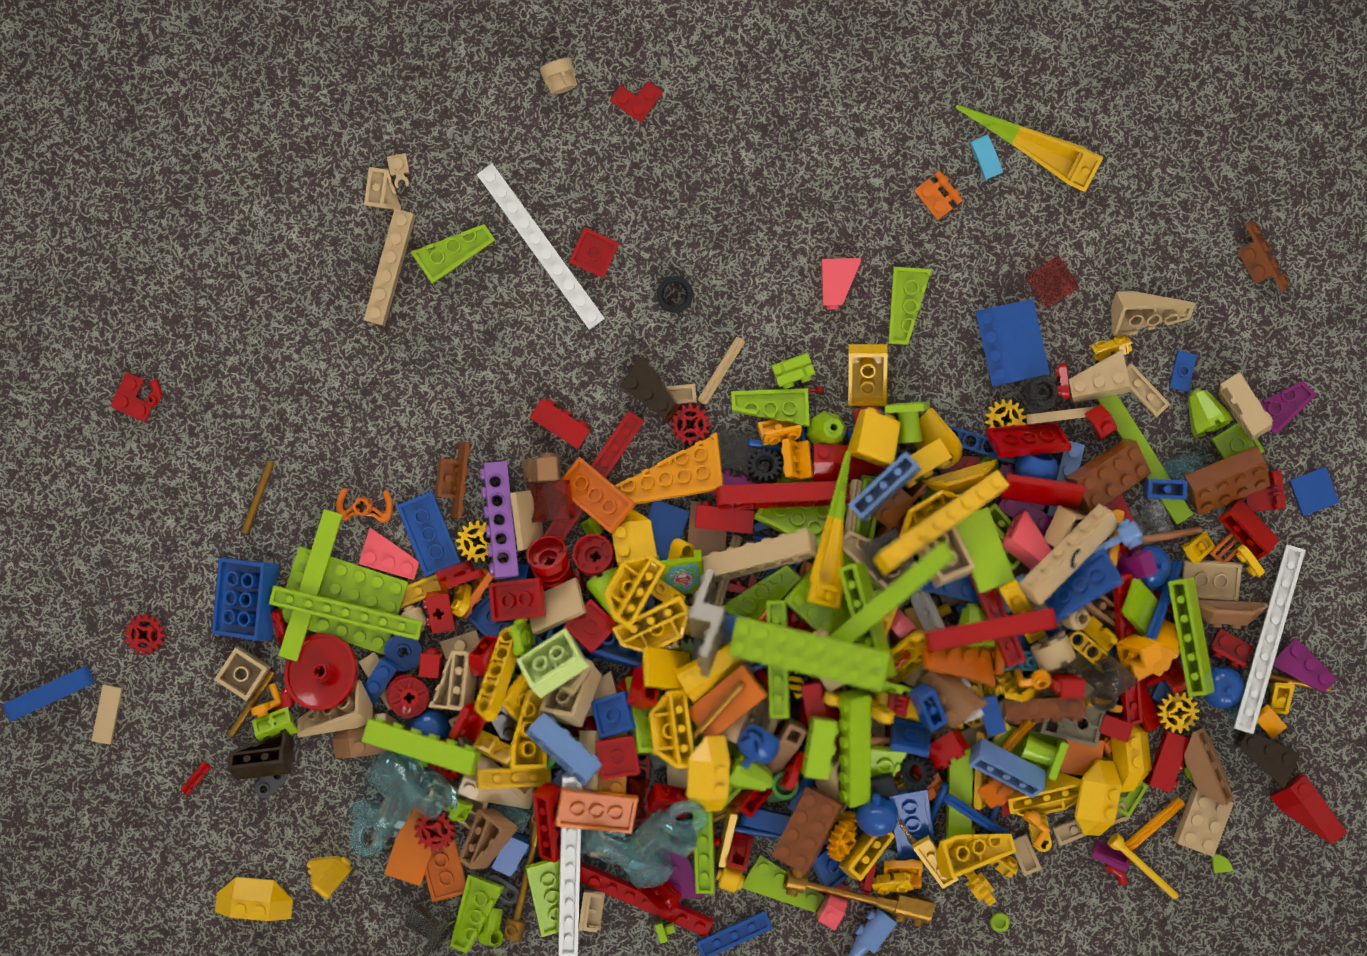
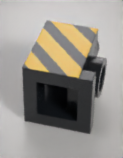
(795, 682)

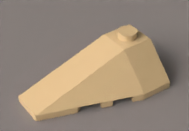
(1139, 310)
(851, 547)
(348, 715)
(505, 796)

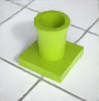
(909, 417)
(1045, 753)

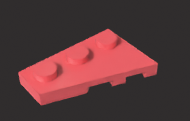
(387, 557)

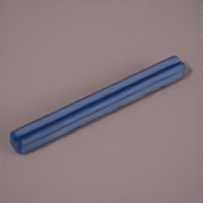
(1163, 602)
(974, 815)

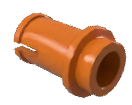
(1107, 747)

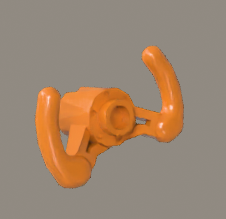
(364, 506)

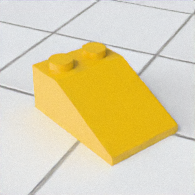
(867, 374)

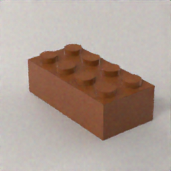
(1110, 474)
(1227, 480)
(808, 829)

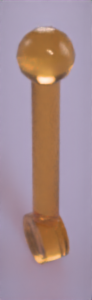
(912, 840)

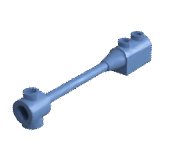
(1128, 534)
(873, 932)

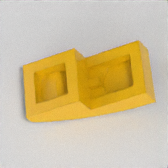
(493, 748)

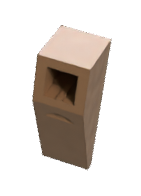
(790, 739)

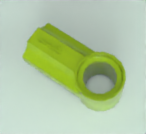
(491, 933)

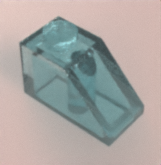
(1185, 463)

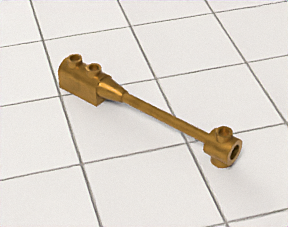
(901, 905)
(515, 925)

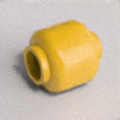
(730, 879)

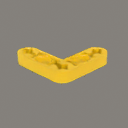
(878, 710)

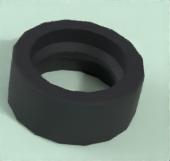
(671, 280)

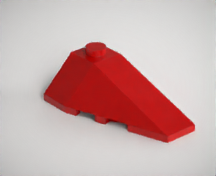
(828, 460)
(814, 706)
(1308, 808)

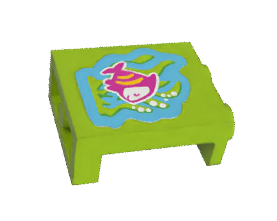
(683, 573)

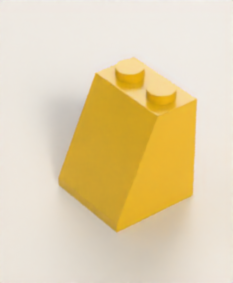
(875, 437)

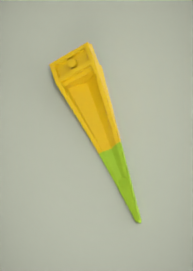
(1064, 159)
(825, 577)

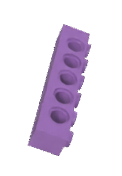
(499, 471)

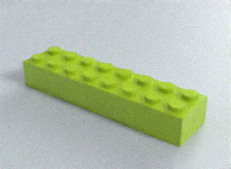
(810, 653)

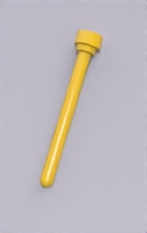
(1117, 843)

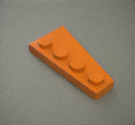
(962, 663)

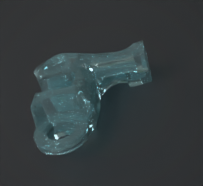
(405, 786)
(647, 852)

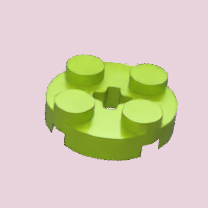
(522, 637)

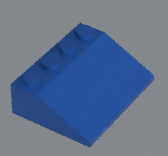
(1012, 342)
(244, 599)

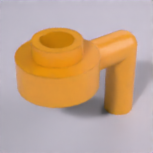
(1039, 679)
(262, 709)
(1034, 819)

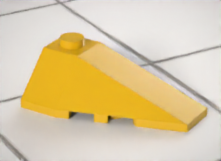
(698, 685)
(524, 751)
(968, 852)
(328, 873)

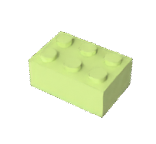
(552, 663)

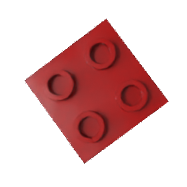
(1269, 498)

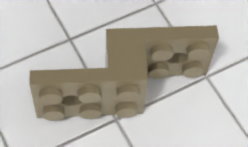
(707, 622)
(1069, 730)

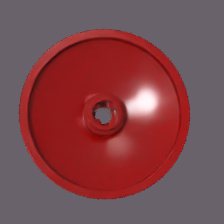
(306, 677)

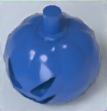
(1037, 466)
(1163, 566)
(1228, 688)
(432, 722)
(757, 745)
(877, 816)

